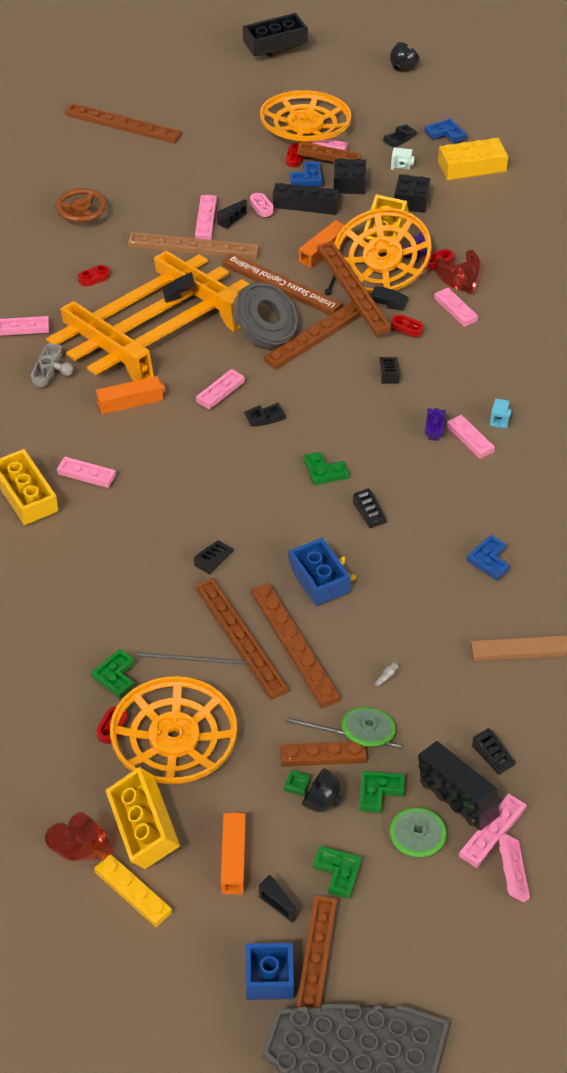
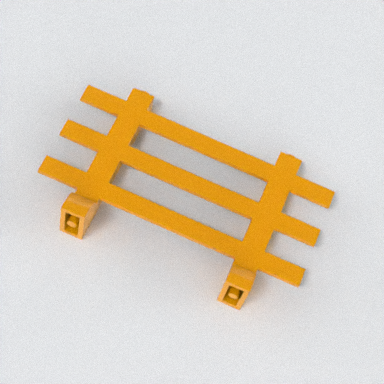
(131, 351)

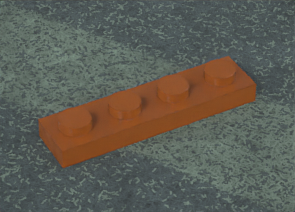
(324, 152)
(322, 754)

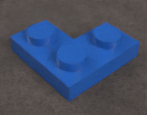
(446, 127)
(310, 176)
(486, 559)

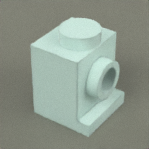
(402, 158)

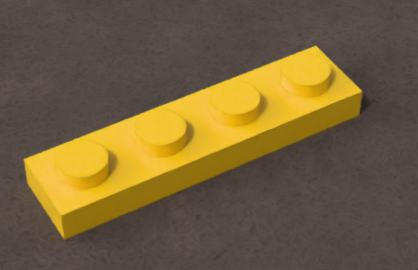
(133, 890)

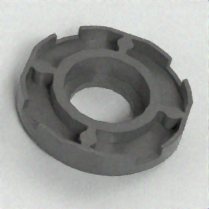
(255, 328)

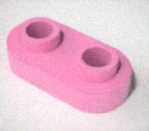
(261, 204)

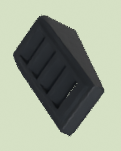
(231, 214)
(389, 370)
(364, 498)
(209, 566)
(486, 739)
(276, 898)

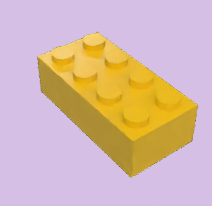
(472, 158)
(26, 488)
(142, 818)

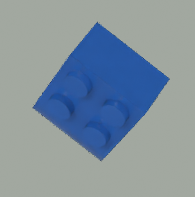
(319, 571)

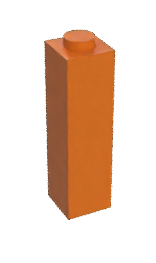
(308, 252)
(129, 395)
(233, 853)

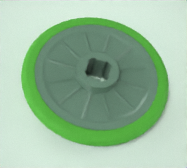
(368, 726)
(414, 843)

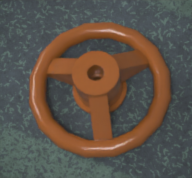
(80, 208)

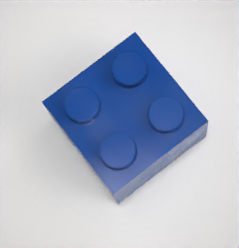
(269, 971)

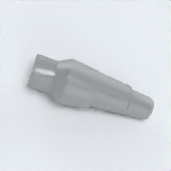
(388, 672)

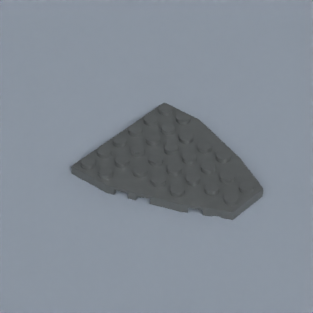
(355, 1040)

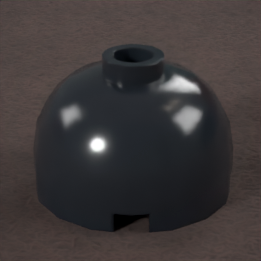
(403, 58)
(323, 792)

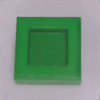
(297, 783)

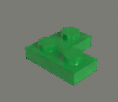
(324, 473)
(111, 674)
(378, 784)
(342, 866)

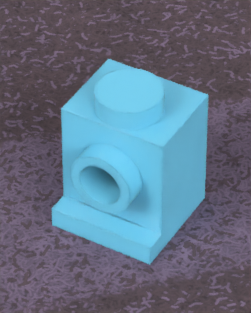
(500, 414)

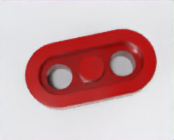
(292, 158)
(445, 254)
(93, 275)
(407, 325)
(104, 726)

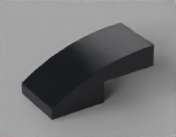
(401, 135)
(179, 285)
(394, 299)
(268, 415)

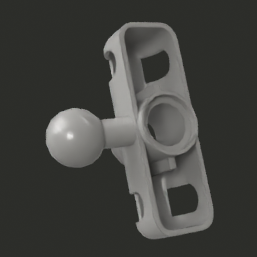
(47, 364)

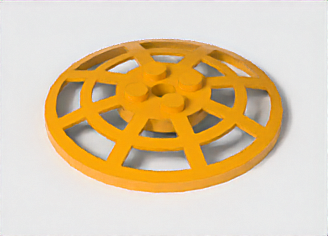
(305, 120)
(385, 244)
(177, 722)

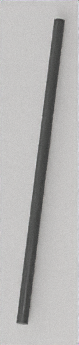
(191, 658)
(331, 730)

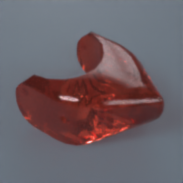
(460, 276)
(79, 840)

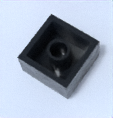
(350, 176)
(414, 191)

